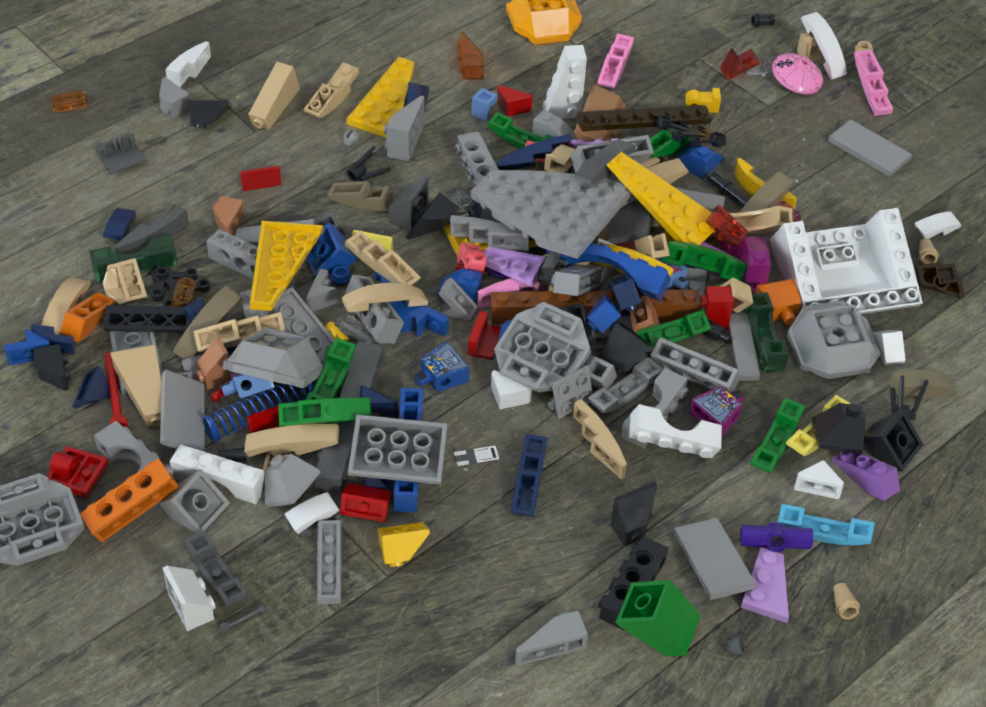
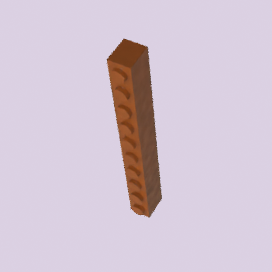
(506, 305)

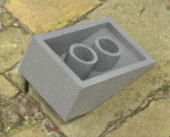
(405, 130)

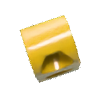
(710, 99)

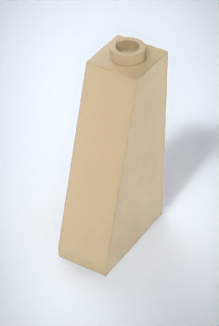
(275, 96)
(142, 380)

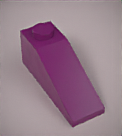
(757, 259)

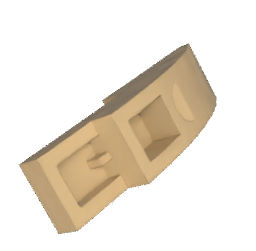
(333, 92)

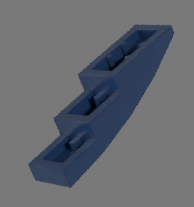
(527, 155)
(529, 475)

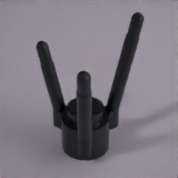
(358, 170)
(910, 414)

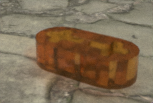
(69, 101)
(179, 292)

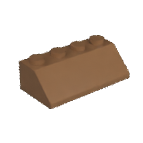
(600, 100)

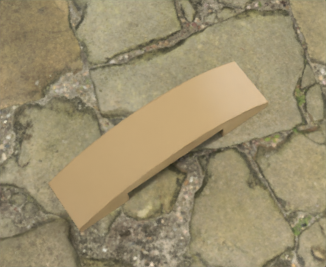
(383, 292)
(63, 300)

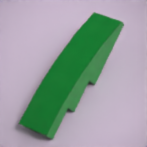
(664, 144)

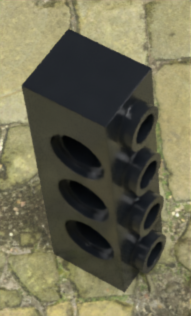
(646, 552)

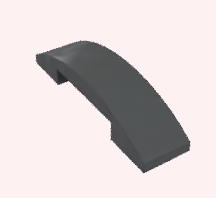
(214, 570)

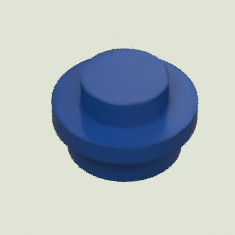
(340, 275)

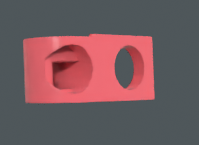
(471, 257)

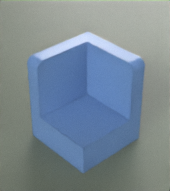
(482, 102)

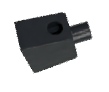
(626, 348)

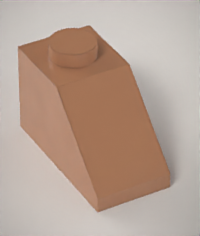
(228, 214)
(644, 315)
(211, 366)

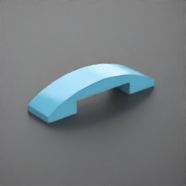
(827, 530)

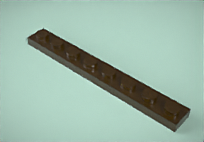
(641, 117)

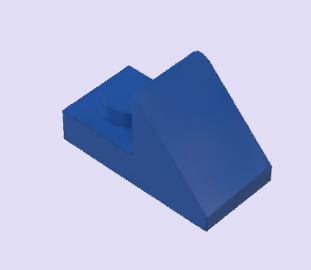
(431, 319)
(23, 351)

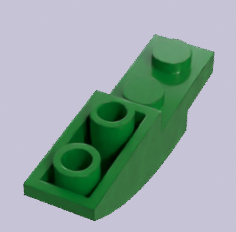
(323, 411)

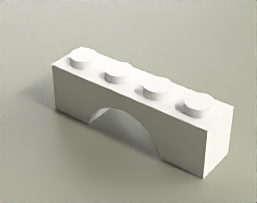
(650, 426)
(242, 480)

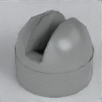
(351, 137)

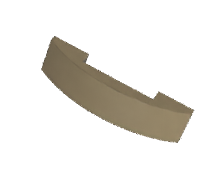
(212, 313)

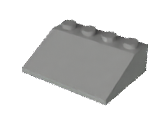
(398, 449)

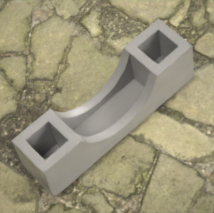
(667, 390)
(119, 444)

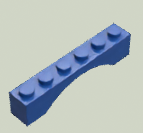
(649, 279)
(404, 491)

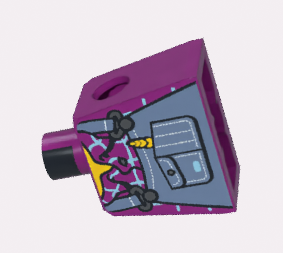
(718, 407)

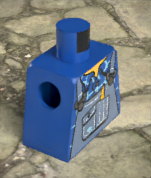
(442, 369)

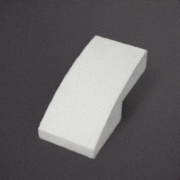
(936, 224)
(312, 510)

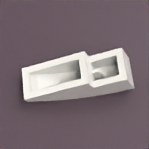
(188, 64)

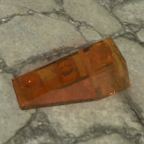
(469, 59)

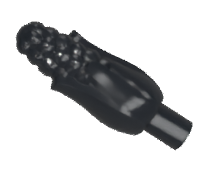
(717, 332)

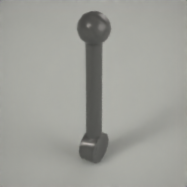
(225, 627)

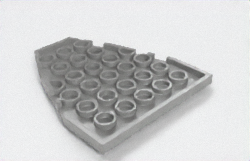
(551, 206)

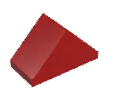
(514, 101)

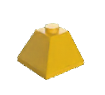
(401, 542)

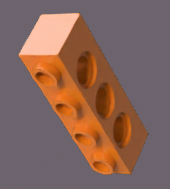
(123, 511)

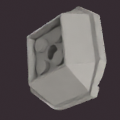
(538, 331)
(833, 340)
(276, 358)
(36, 519)

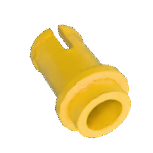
(335, 332)

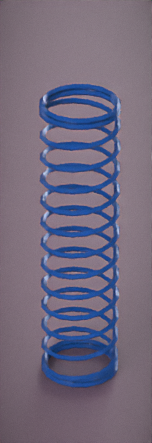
(216, 433)

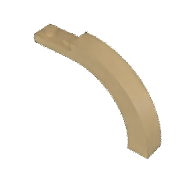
(758, 221)

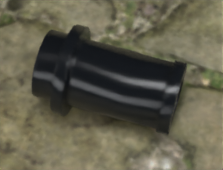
(765, 19)
(233, 454)

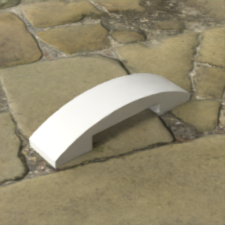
(827, 43)

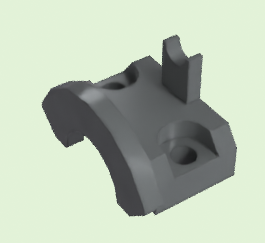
(549, 267)

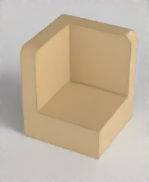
(741, 293)

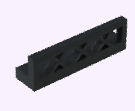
(149, 314)

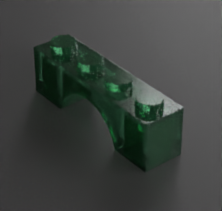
(158, 253)
(770, 349)

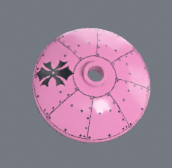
(797, 73)

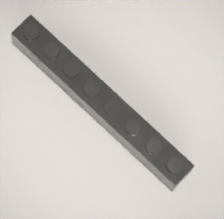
(335, 459)

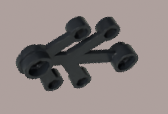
(698, 135)
(166, 276)

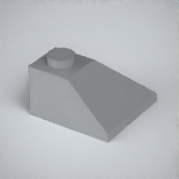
(287, 479)
(195, 502)

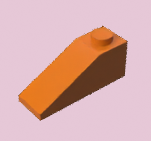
(85, 316)

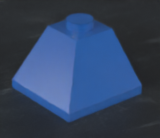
(699, 160)
(330, 251)

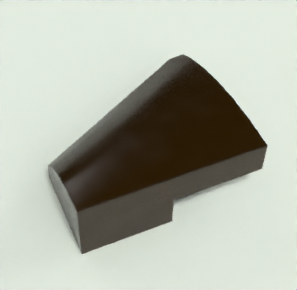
(940, 278)

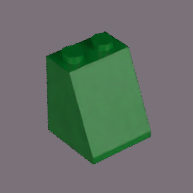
(659, 616)

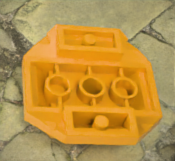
(544, 19)

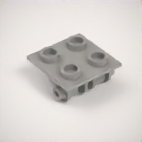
(569, 390)

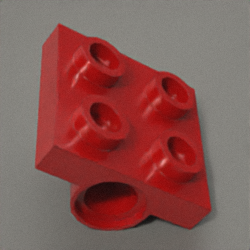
(77, 470)

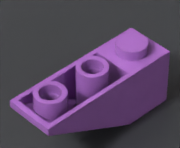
(870, 474)

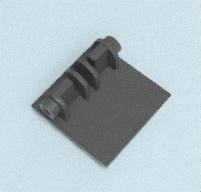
(120, 154)

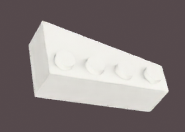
(567, 86)

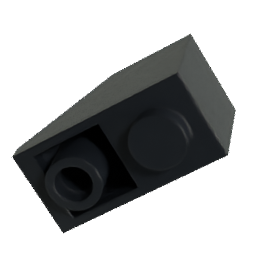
(51, 367)

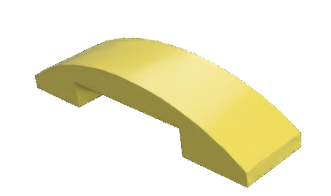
(805, 440)

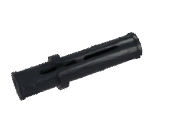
(726, 187)

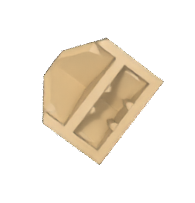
(124, 282)

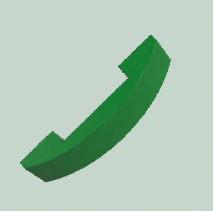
(516, 136)
(705, 258)
(677, 330)
(334, 371)
(782, 429)

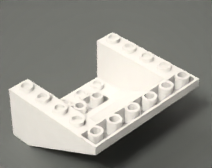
(850, 264)

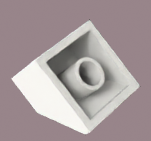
(189, 597)

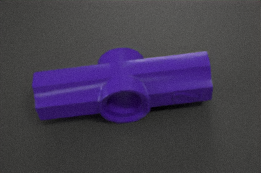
(763, 537)

